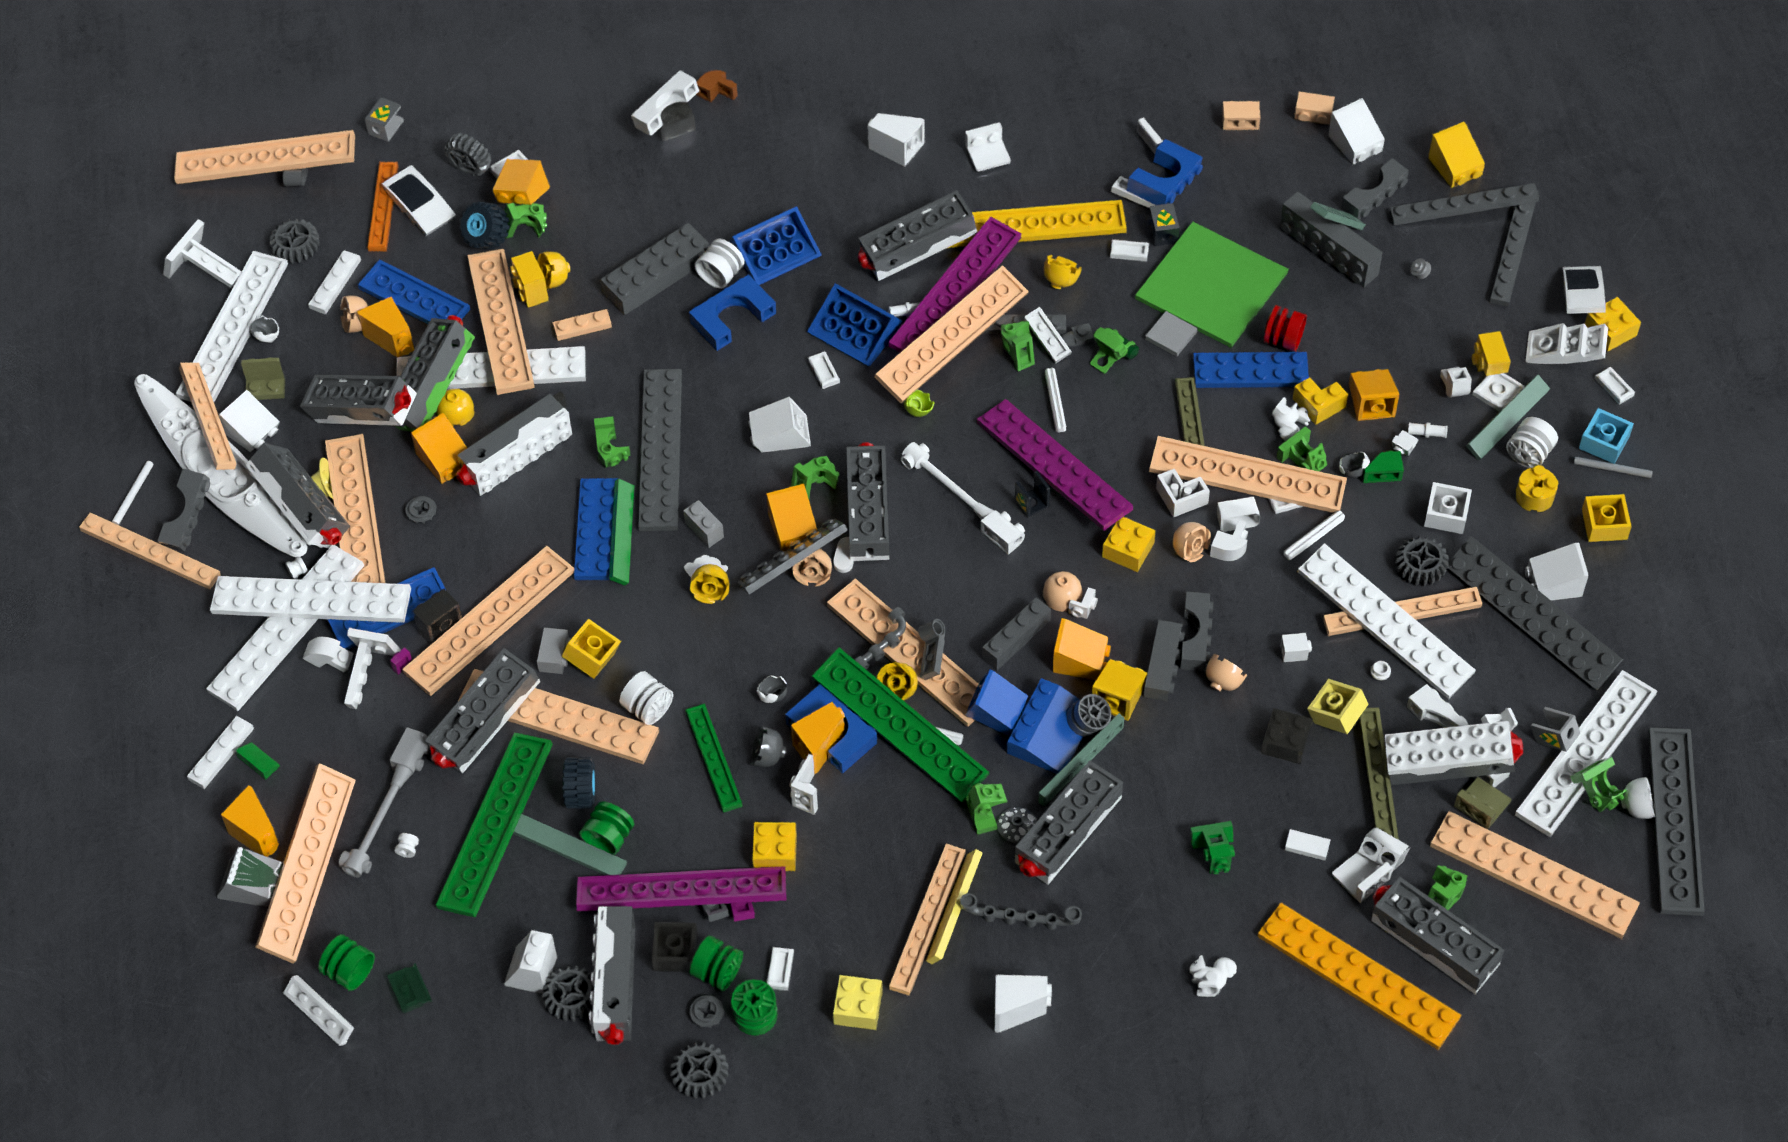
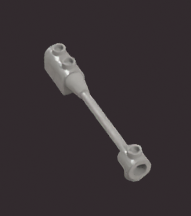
(404, 763)

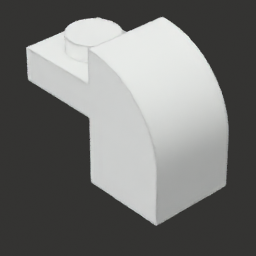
(1456, 381)
(1230, 547)
(327, 651)

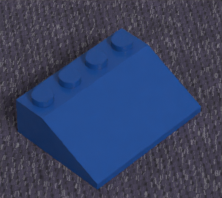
(776, 246)
(854, 325)
(1043, 729)

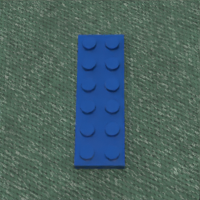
(411, 294)
(1250, 369)
(594, 529)
(422, 588)

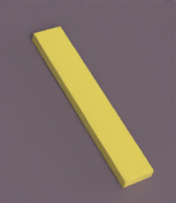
(953, 907)

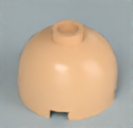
(350, 319)
(1191, 540)
(813, 569)
(1060, 589)
(1224, 674)

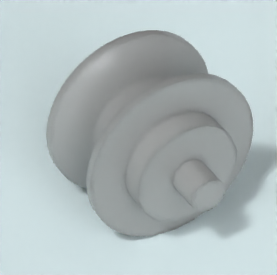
(1420, 268)

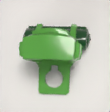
(1114, 346)

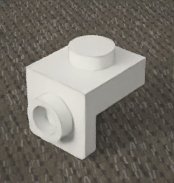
(1404, 443)
(1083, 609)
(1506, 715)

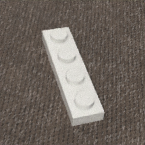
(334, 282)
(220, 752)
(318, 1010)

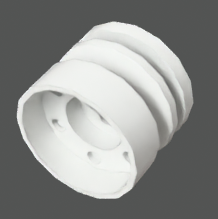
(719, 263)
(1532, 442)
(646, 698)

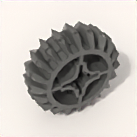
(467, 154)
(294, 240)
(1409, 558)
(573, 1004)
(689, 1083)

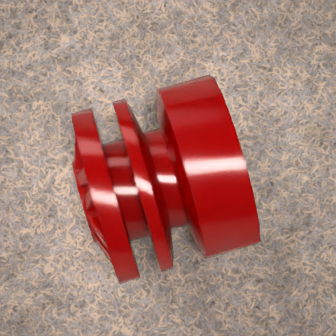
(1285, 328)

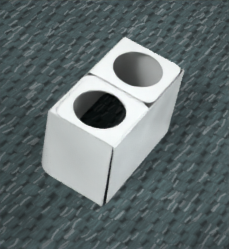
(1235, 510)
(1390, 845)

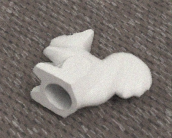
(1287, 416)
(1212, 978)

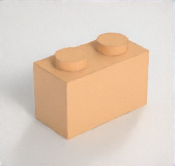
(1314, 108)
(1241, 115)

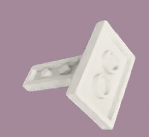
(190, 249)
(367, 643)

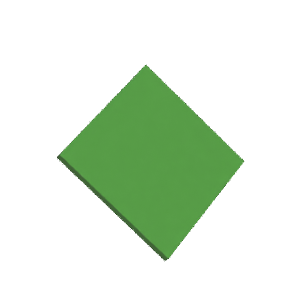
(1212, 284)

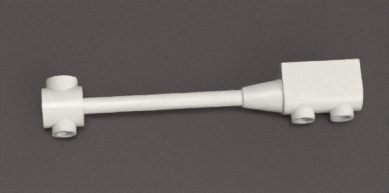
(993, 524)

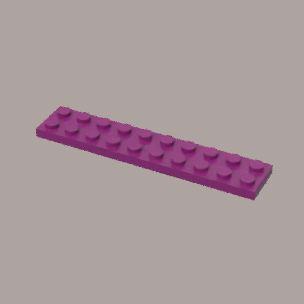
(964, 275)
(1055, 464)
(682, 888)

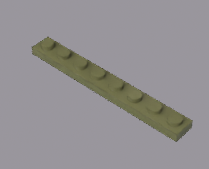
(1377, 772)

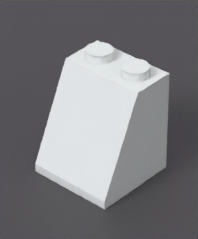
(1356, 132)
(896, 136)
(248, 422)
(779, 426)
(1559, 572)
(532, 962)
(1020, 999)

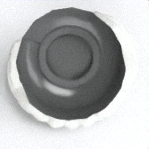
(265, 329)
(1354, 465)
(772, 689)

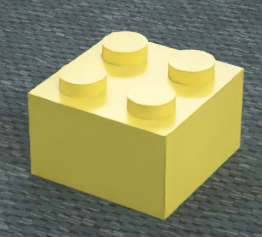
(1337, 706)
(857, 1002)

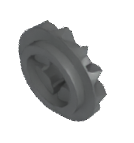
(417, 504)
(701, 1004)

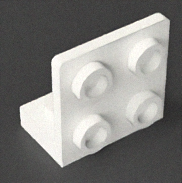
(986, 147)
(802, 792)
(1362, 876)

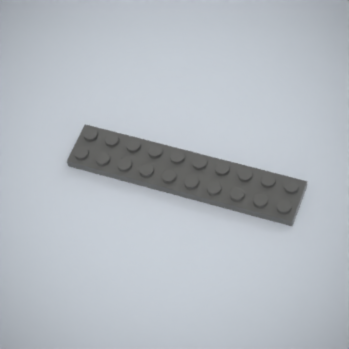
(660, 450)
(1534, 613)
(1676, 822)

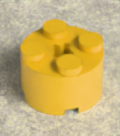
(1536, 489)

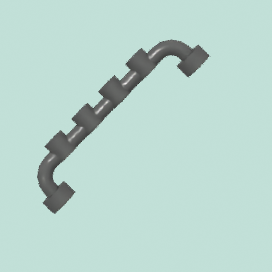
(891, 639)
(969, 904)

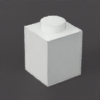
(1295, 647)

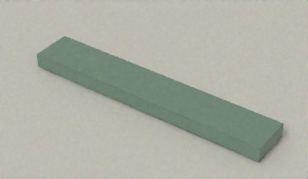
(1337, 216)
(1508, 417)
(1081, 760)
(569, 847)

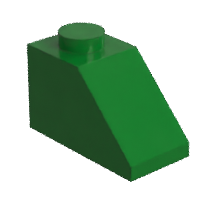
(1385, 468)

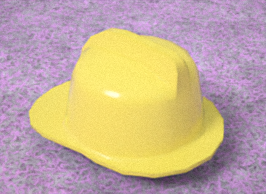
(322, 478)

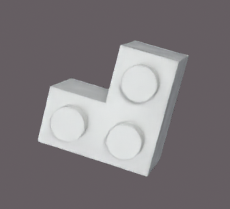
(1181, 496)

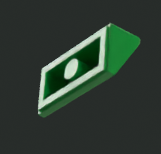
(257, 760)

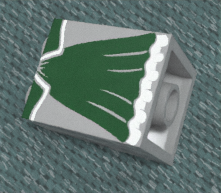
(250, 878)

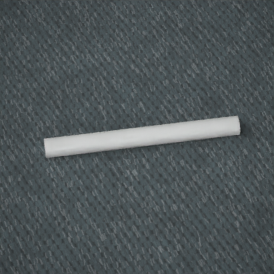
(132, 493)

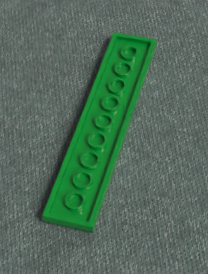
(900, 724)
(494, 825)

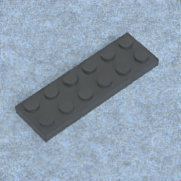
(798, 551)

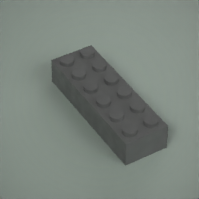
(1331, 240)
(654, 269)

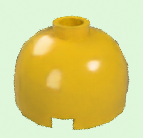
(553, 268)
(1061, 272)
(456, 406)
(709, 583)
(899, 679)

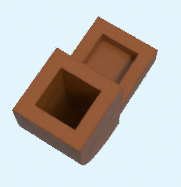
(715, 83)

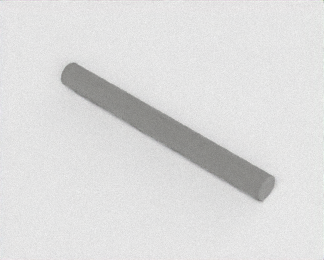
(1613, 467)

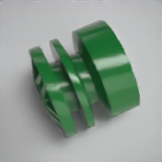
(607, 827)
(346, 962)
(716, 962)
(758, 1017)

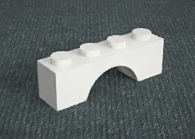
(677, 89)

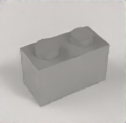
(703, 523)
(551, 650)

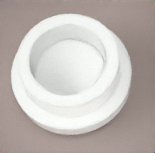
(1380, 670)

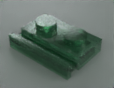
(409, 988)

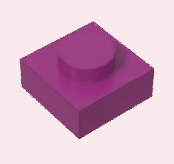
(400, 660)
(742, 911)

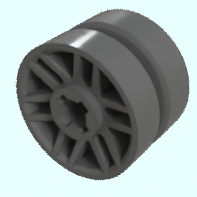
(1089, 715)

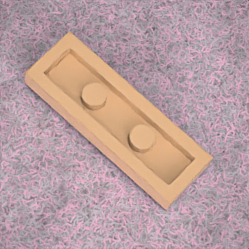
(582, 324)

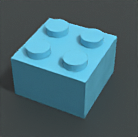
(1606, 435)

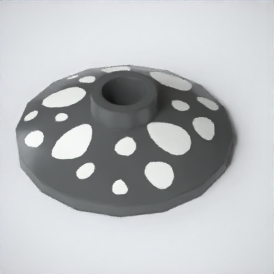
(1011, 831)

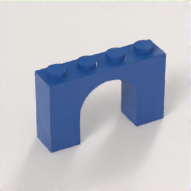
(1164, 190)
(742, 293)
(853, 745)

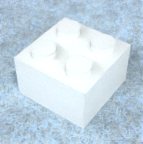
(1448, 508)

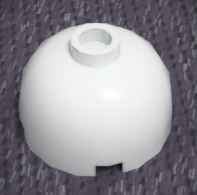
(1639, 799)

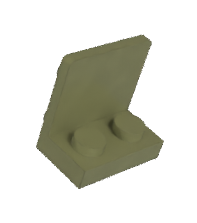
(264, 378)
(1482, 802)

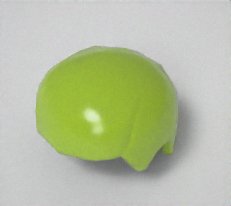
(918, 404)

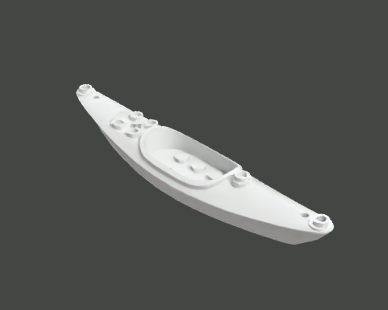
(230, 490)

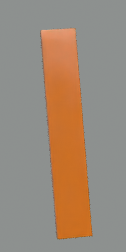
(382, 209)

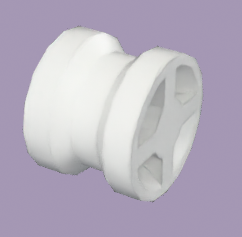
(296, 568)
(406, 845)

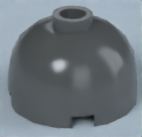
(767, 748)

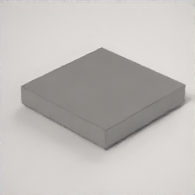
(1171, 334)

